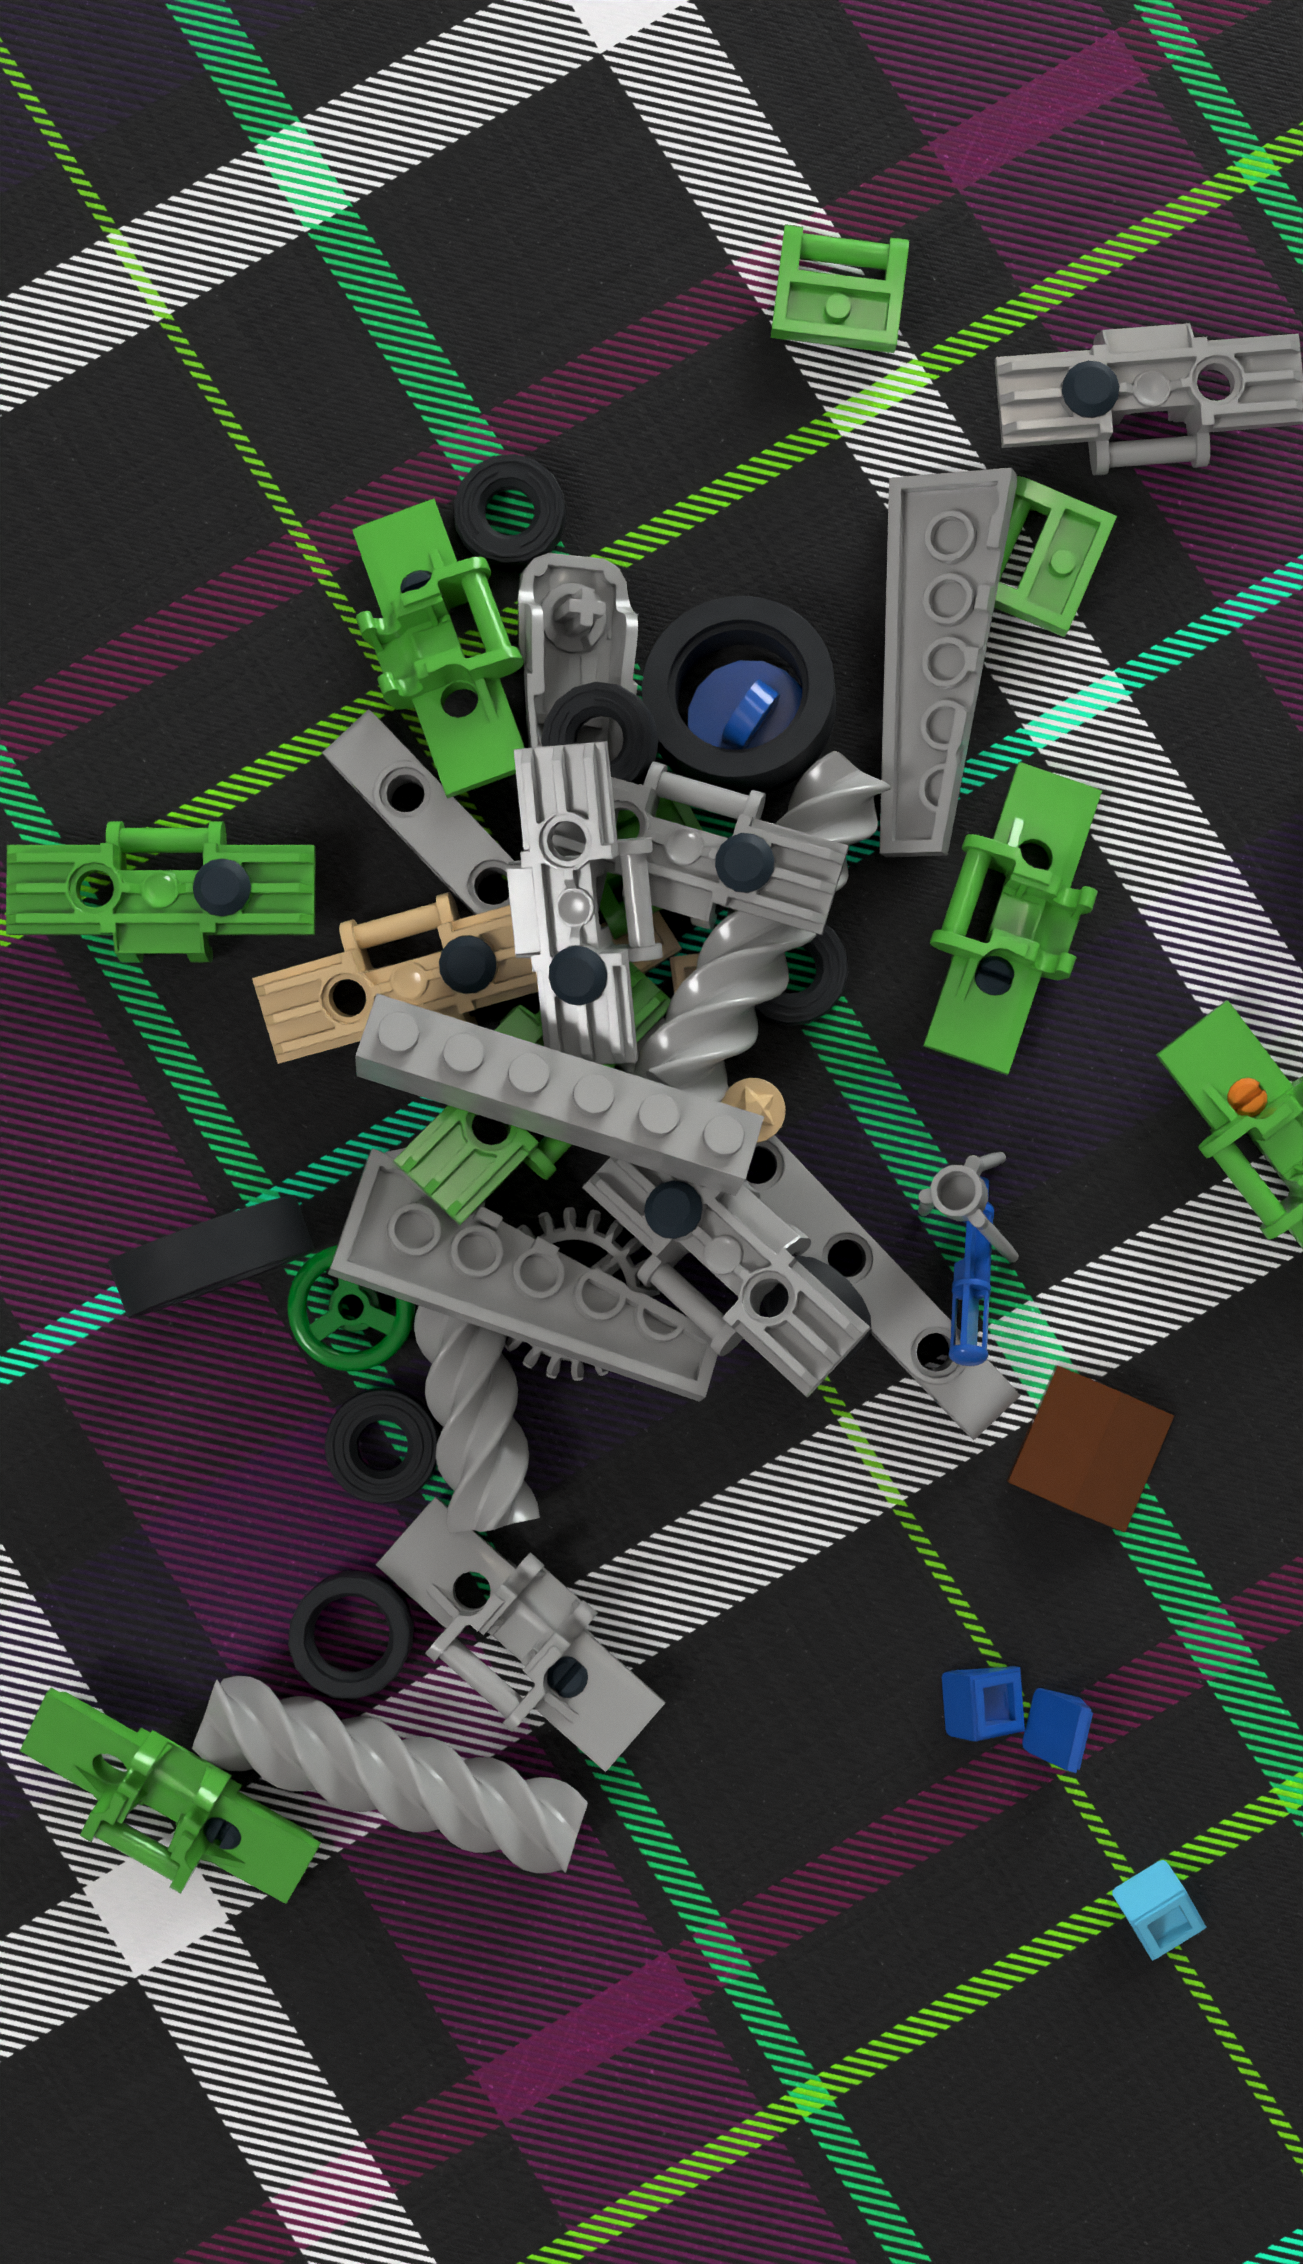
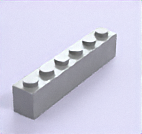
(557, 1095)

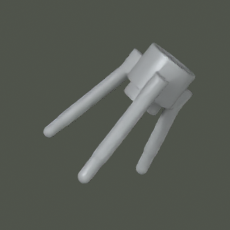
(963, 1197)

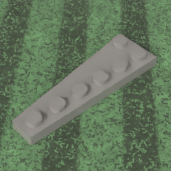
(939, 610)
(512, 1284)

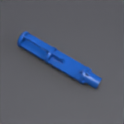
(969, 1285)

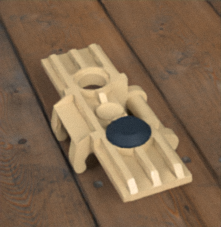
(469, 973)

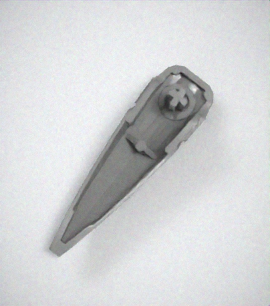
(575, 633)

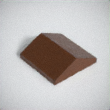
(1090, 1448)

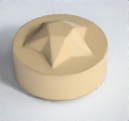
(759, 1098)

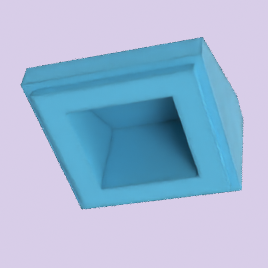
(1158, 1909)

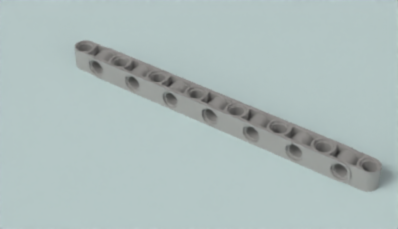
(899, 1310)

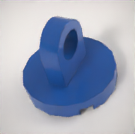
(743, 705)

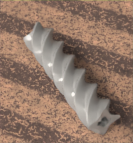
(745, 954)
(474, 1401)
(410, 1781)

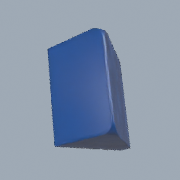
(983, 1702)
(1057, 1728)

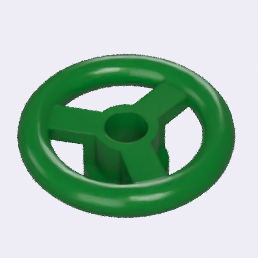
(311, 1335)

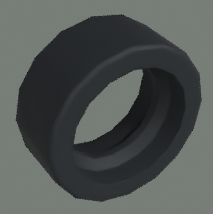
(347, 1683)

